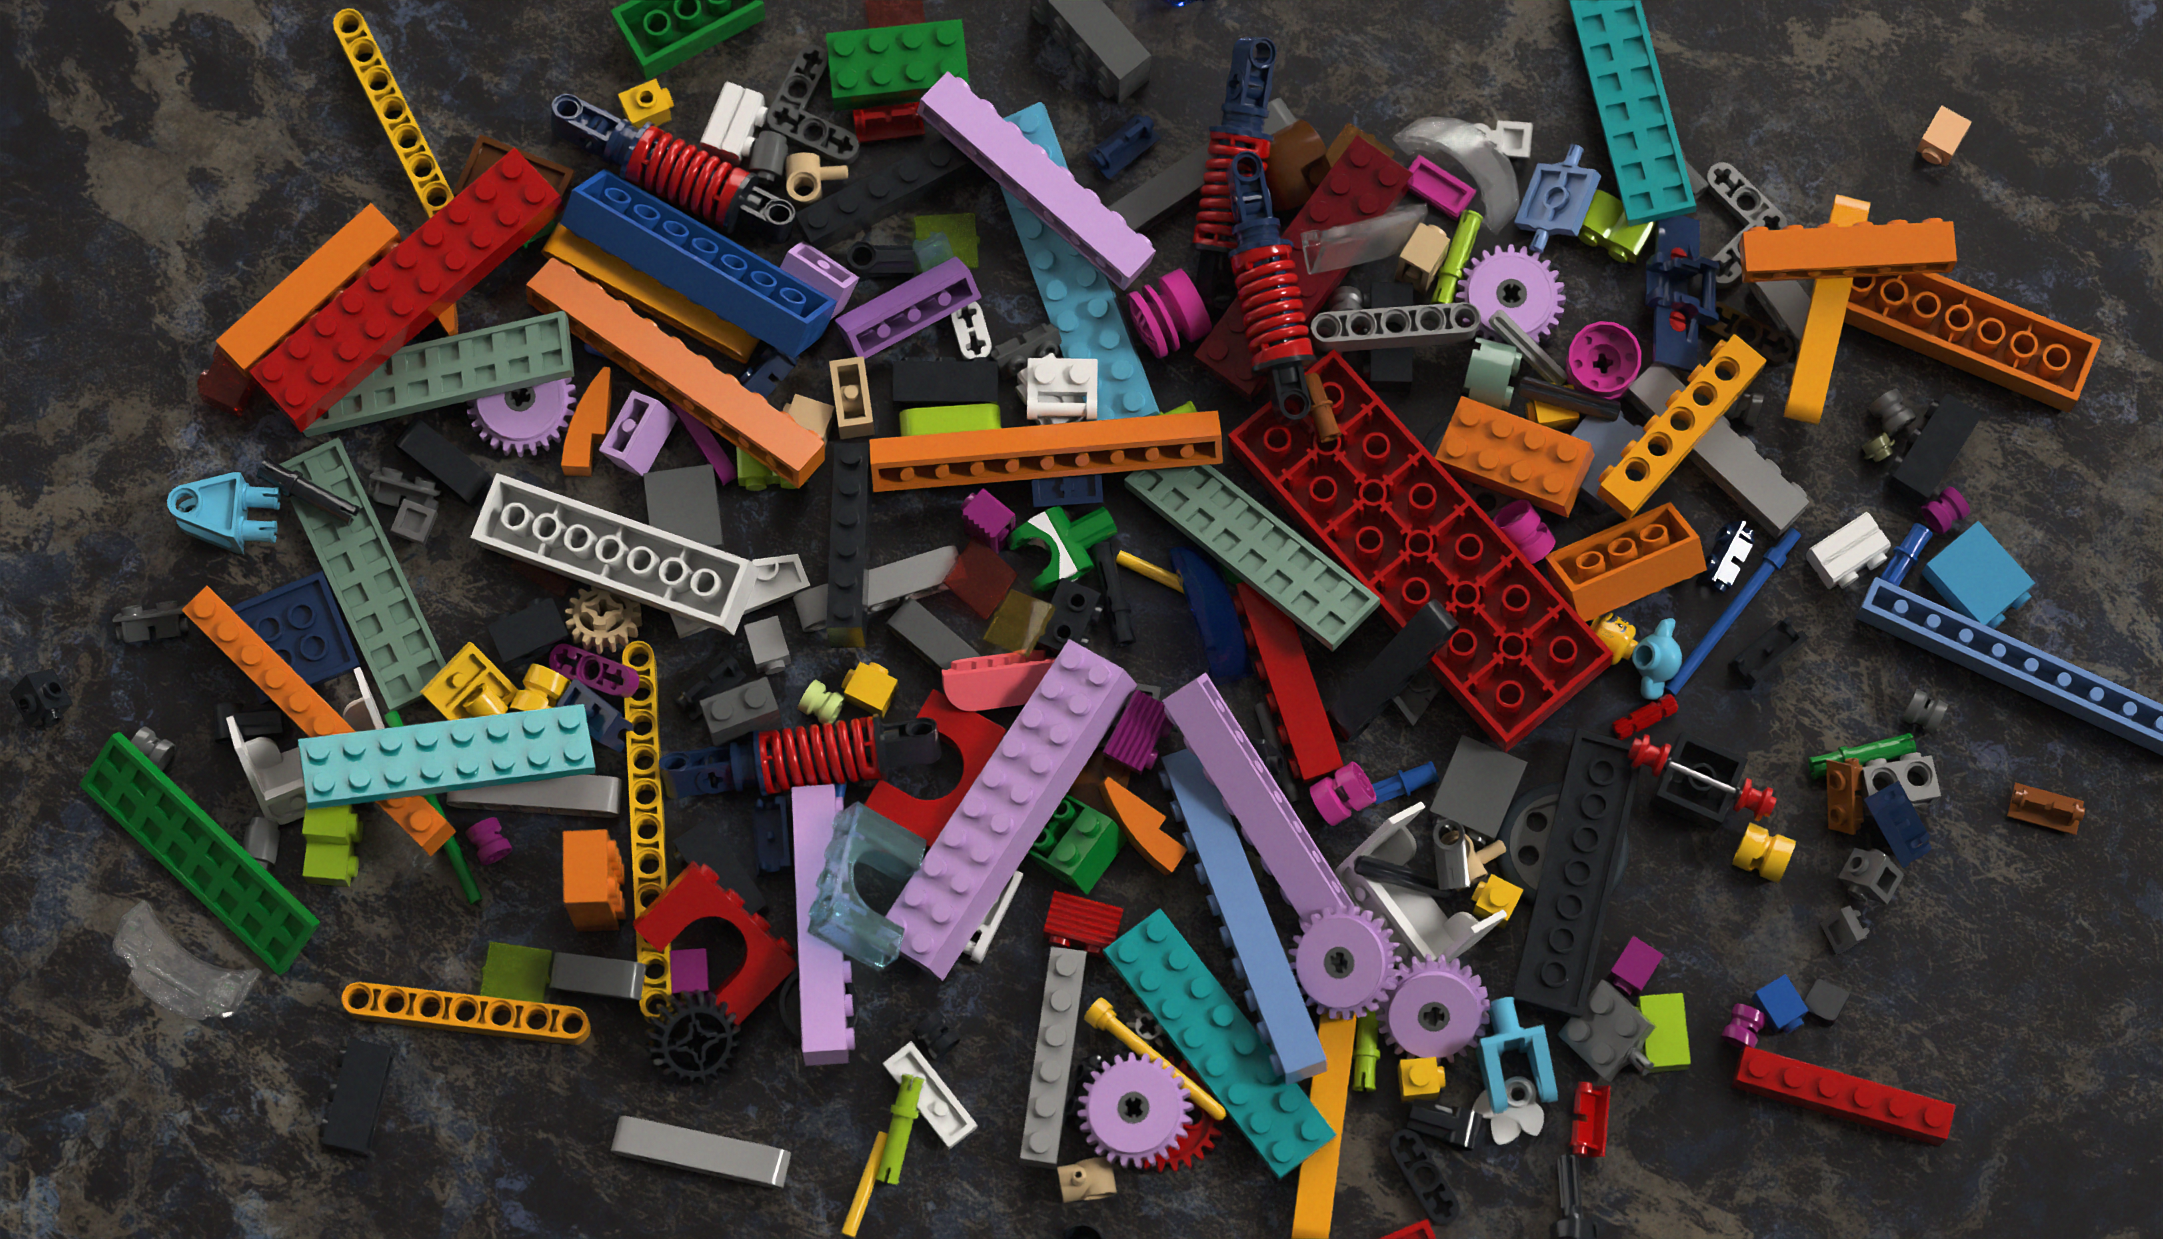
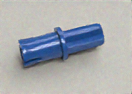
(1906, 554)
(1405, 782)

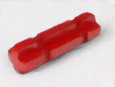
(1645, 716)

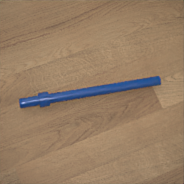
(1772, 560)

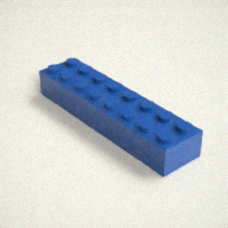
(698, 263)

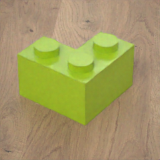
(331, 845)

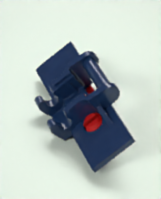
(1666, 291)

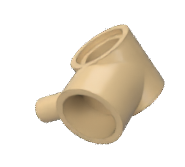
(805, 170)
(1475, 859)
(1087, 1180)

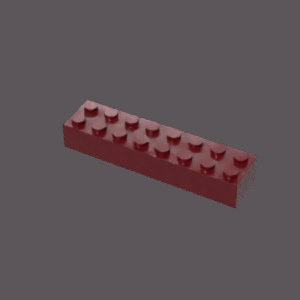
(1356, 188)

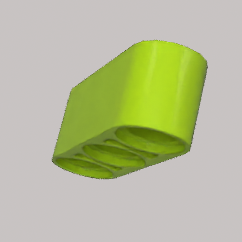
(949, 419)

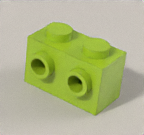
(1668, 1043)

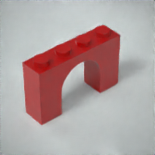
(974, 741)
(698, 895)

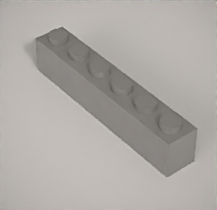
(1726, 456)
(1053, 1058)

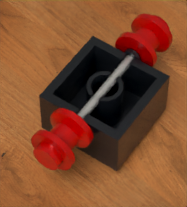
(1699, 780)

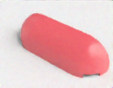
(994, 680)

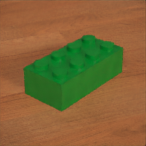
(672, 31)
(893, 62)

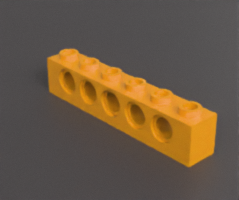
(1629, 495)

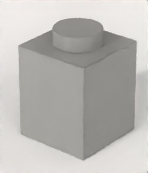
(767, 645)

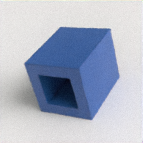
(1781, 1005)

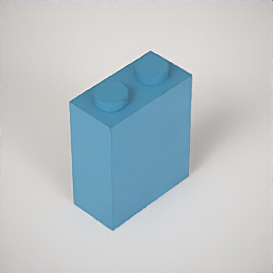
(1979, 577)

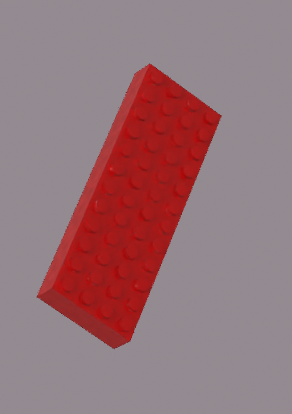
(1416, 537)

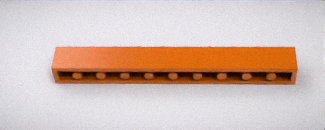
(678, 373)
(1046, 451)
(303, 705)

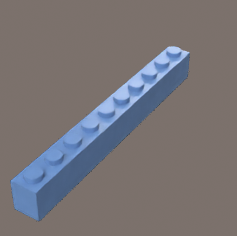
(2014, 663)
(1244, 919)

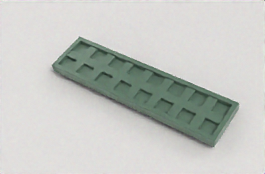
(457, 371)
(1258, 549)
(367, 580)

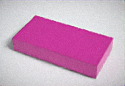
(1440, 188)

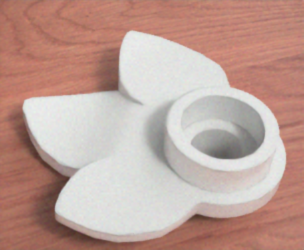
(1519, 1115)

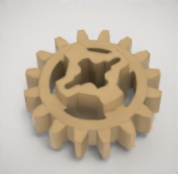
(602, 619)

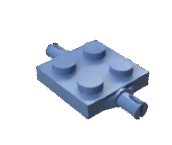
(1557, 199)

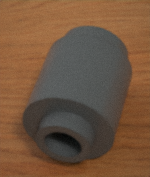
(768, 157)
(262, 841)

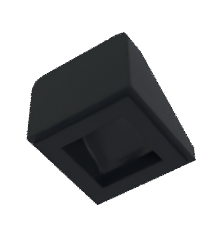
(1826, 1001)

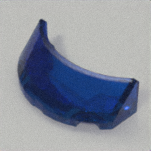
(1212, 613)

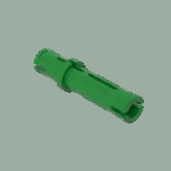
(1887, 749)

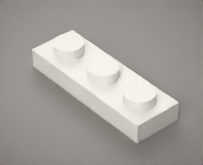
(935, 1100)

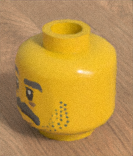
(1616, 635)

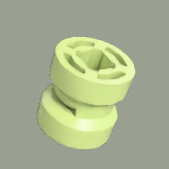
(822, 703)

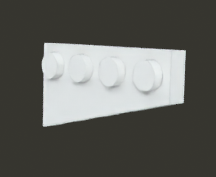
(776, 581)

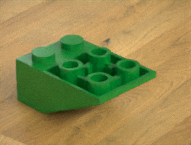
(1077, 844)

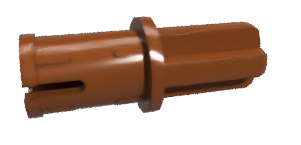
(1321, 409)

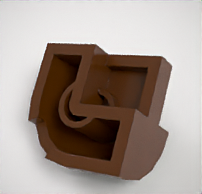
(1295, 165)

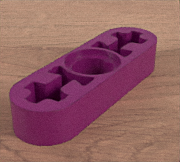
(706, 445)
(607, 668)

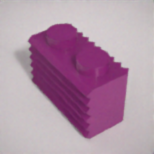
(987, 519)
(1138, 733)

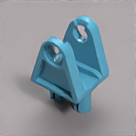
(222, 511)
(1510, 1037)

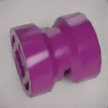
(1945, 510)
(489, 842)
(1744, 1026)

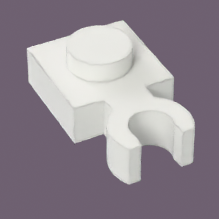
(1511, 136)

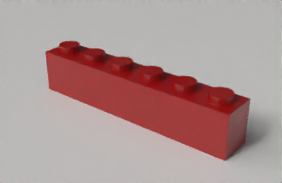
(1290, 687)
(1843, 1096)

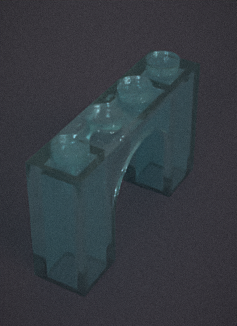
(838, 911)

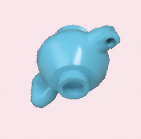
(1657, 659)

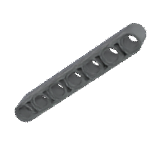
(1181, 181)

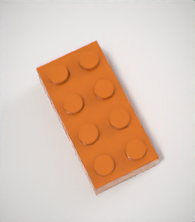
(1515, 456)
(1626, 562)
(593, 880)

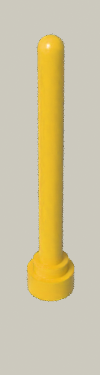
(1103, 1016)

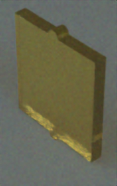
(1019, 623)

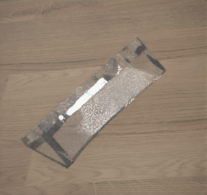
(1477, 154)
(1362, 240)
(174, 975)

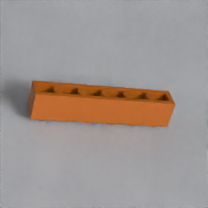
(1847, 251)
(309, 289)

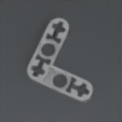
(1756, 217)

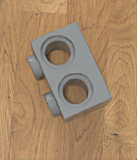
(1897, 771)

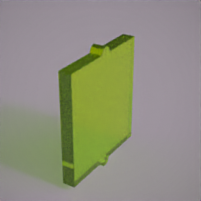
(959, 230)
(516, 972)

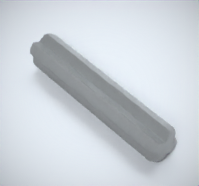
(1530, 350)

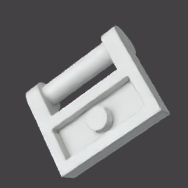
(1062, 378)

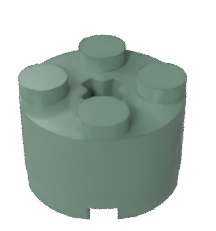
(1490, 373)

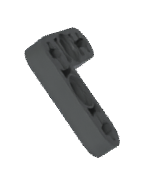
(797, 110)

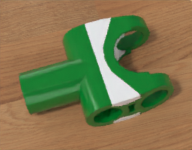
(1063, 542)

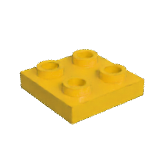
(469, 687)

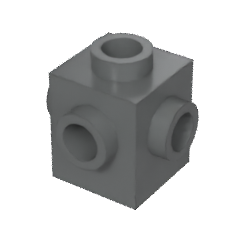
(1870, 876)

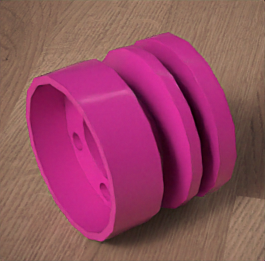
(1164, 315)
(1612, 346)

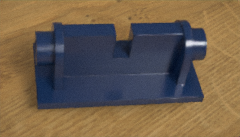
(1124, 145)
(772, 363)
(1732, 541)

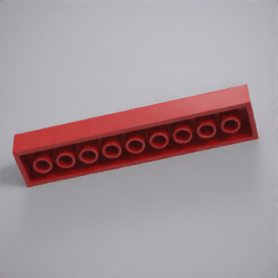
(407, 290)

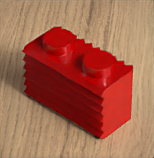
(1082, 923)

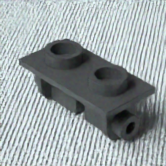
(1013, 356)
(392, 485)
(136, 622)

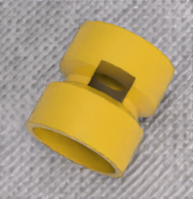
(541, 691)
(1764, 852)

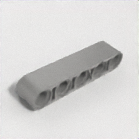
(1407, 316)
(888, 586)
(561, 796)
(701, 1152)

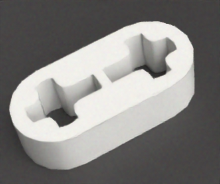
(978, 330)

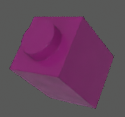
(1634, 967)
(689, 971)

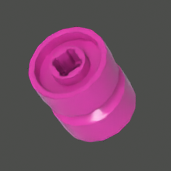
(1525, 530)
(1332, 799)

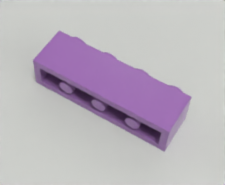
(908, 308)

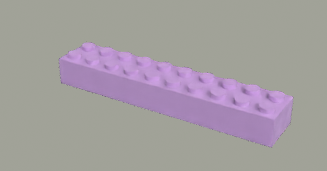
(1008, 806)

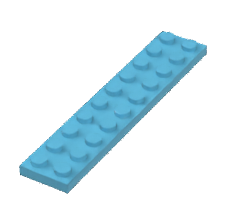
(1080, 295)

